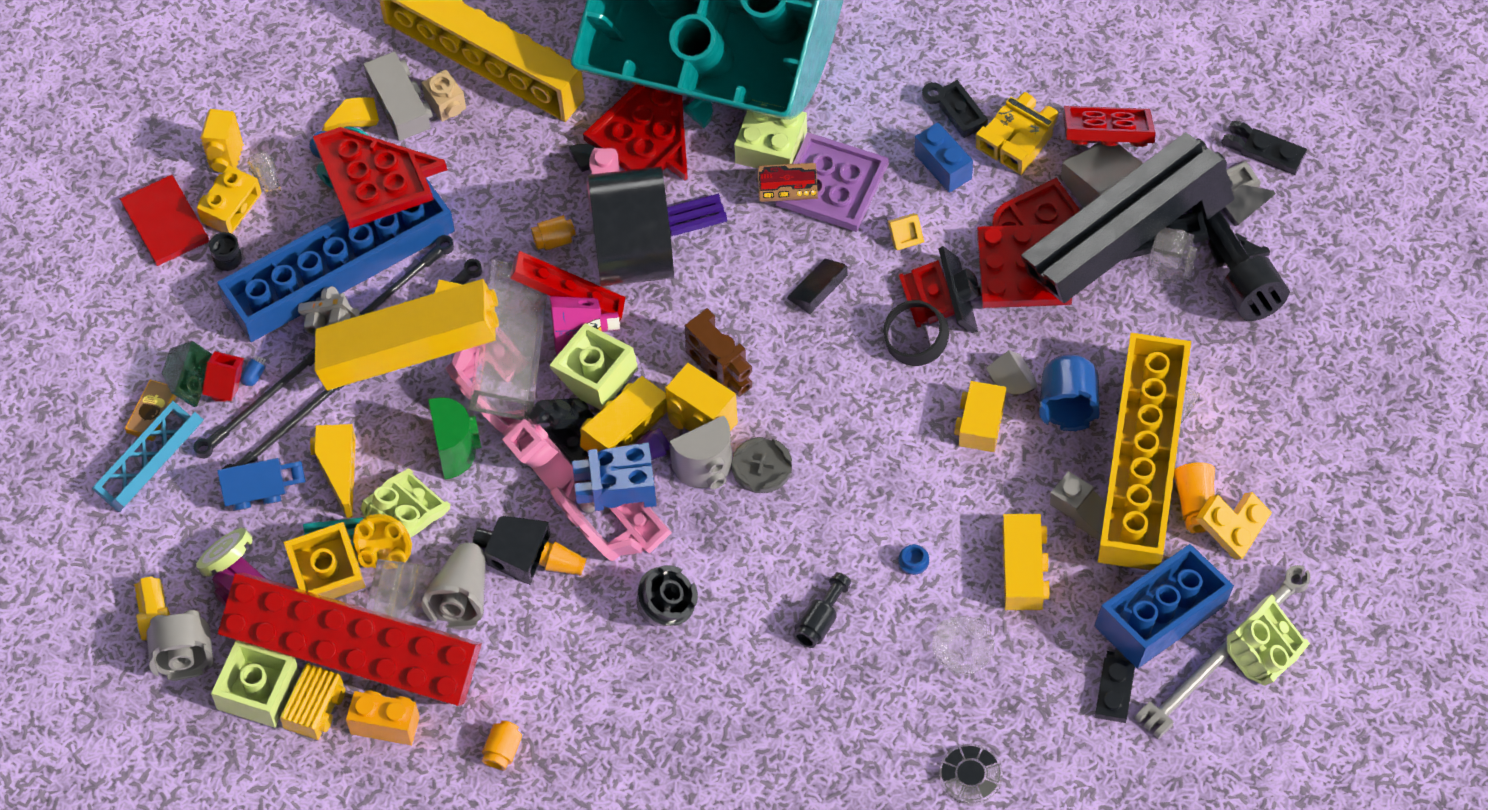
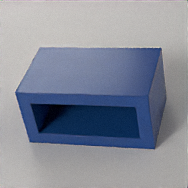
(943, 157)

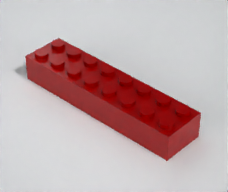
(349, 638)

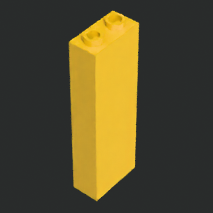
(405, 334)

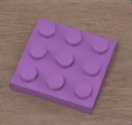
(844, 181)

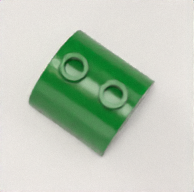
(455, 435)

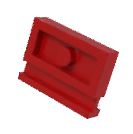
(927, 285)

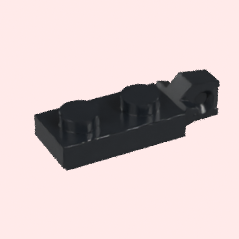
(561, 413)
(1115, 687)

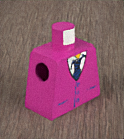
(571, 314)

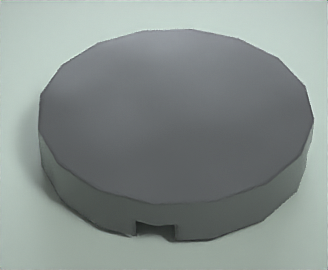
(761, 465)

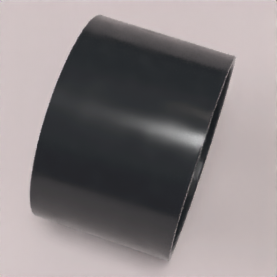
(631, 226)

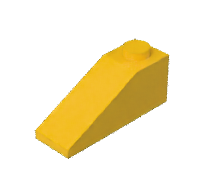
(336, 458)

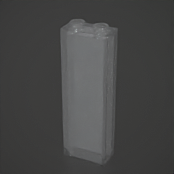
(508, 367)

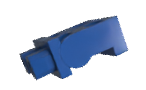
(616, 477)

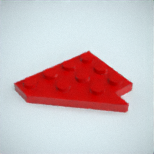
(644, 130)
(374, 175)

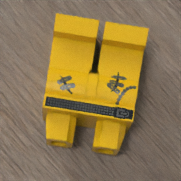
(1017, 132)

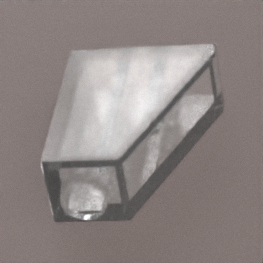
(400, 588)

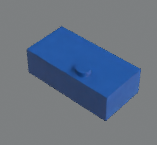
(1163, 606)

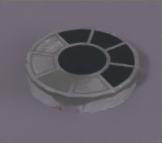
(970, 774)

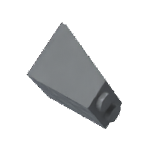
(1097, 171)

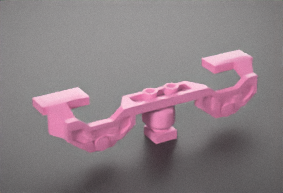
(536, 449)

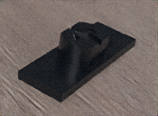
(961, 288)

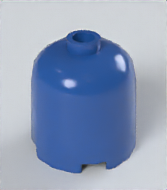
(1069, 393)

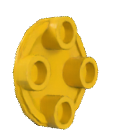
(381, 538)

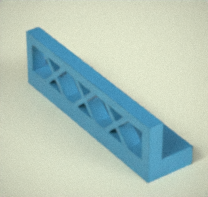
(159, 457)

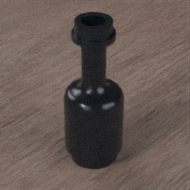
(820, 614)

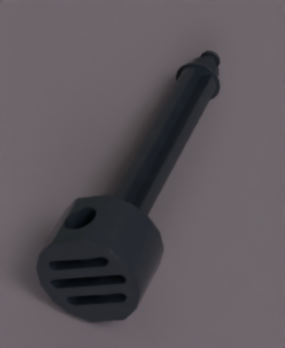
(1252, 282)

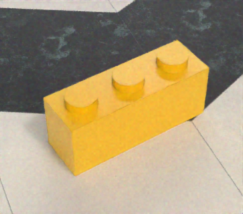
(625, 417)
(1024, 562)

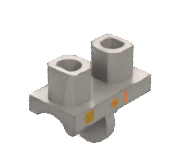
(326, 309)

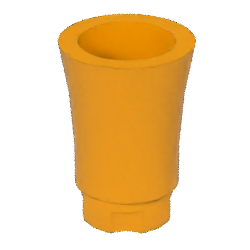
(1194, 488)

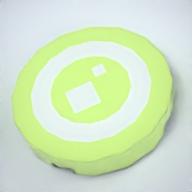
(224, 552)

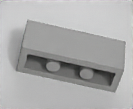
(398, 95)

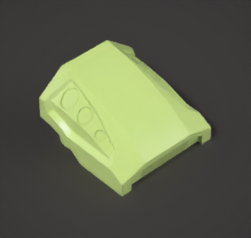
(406, 501)
(1265, 643)

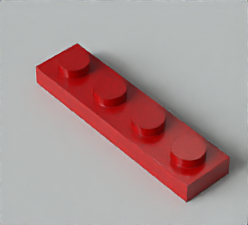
(561, 283)

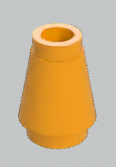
(561, 559)

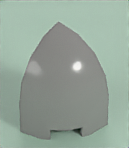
(1013, 373)

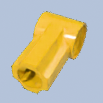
(150, 602)

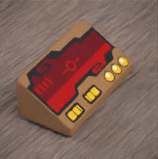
(787, 182)

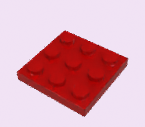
(1109, 125)
(1002, 268)

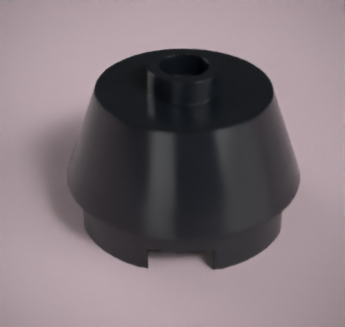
(666, 596)

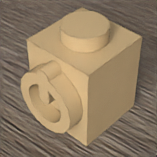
(444, 95)

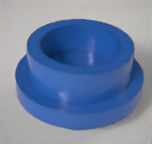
(913, 559)

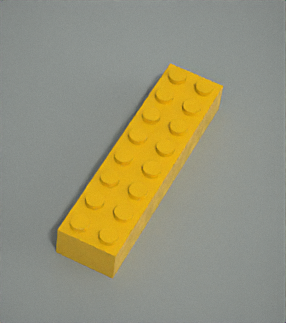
(491, 51)
(1144, 452)

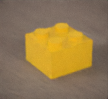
(698, 399)
(325, 562)

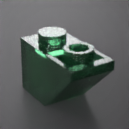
(186, 371)

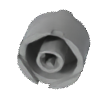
(179, 645)

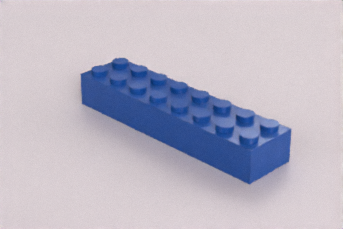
(332, 255)

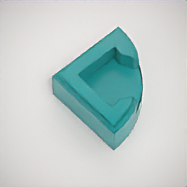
(700, 111)

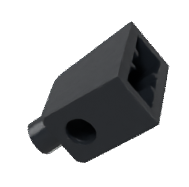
(514, 546)

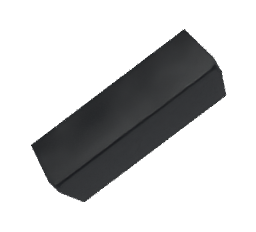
(818, 285)

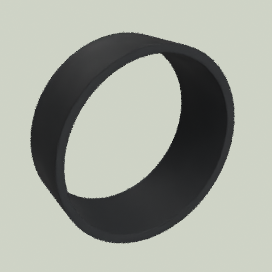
(933, 351)

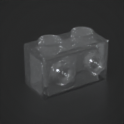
(1172, 258)

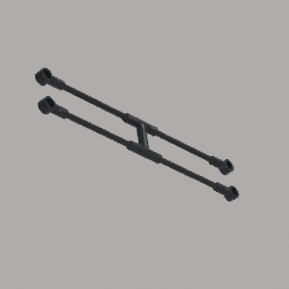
(309, 359)

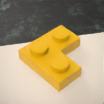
(1235, 528)

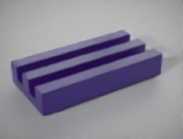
(695, 209)

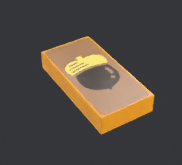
(149, 407)

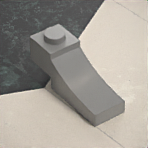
(1081, 503)

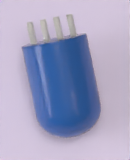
(252, 371)

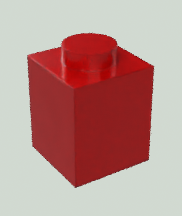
(222, 376)

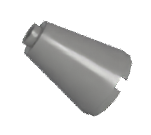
(458, 589)

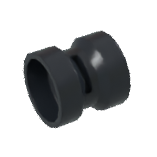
(225, 251)

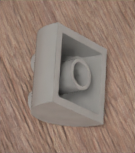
(703, 455)

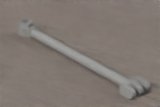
(1160, 714)

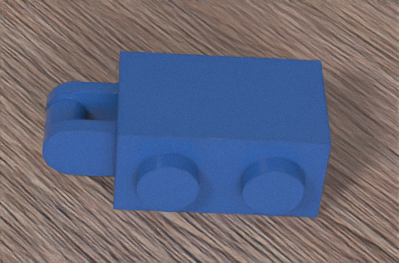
(257, 482)

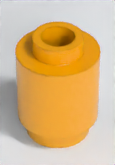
(553, 233)
(501, 745)

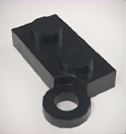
(957, 106)

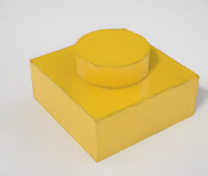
(905, 231)

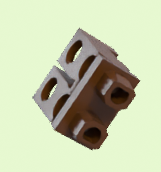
(717, 353)

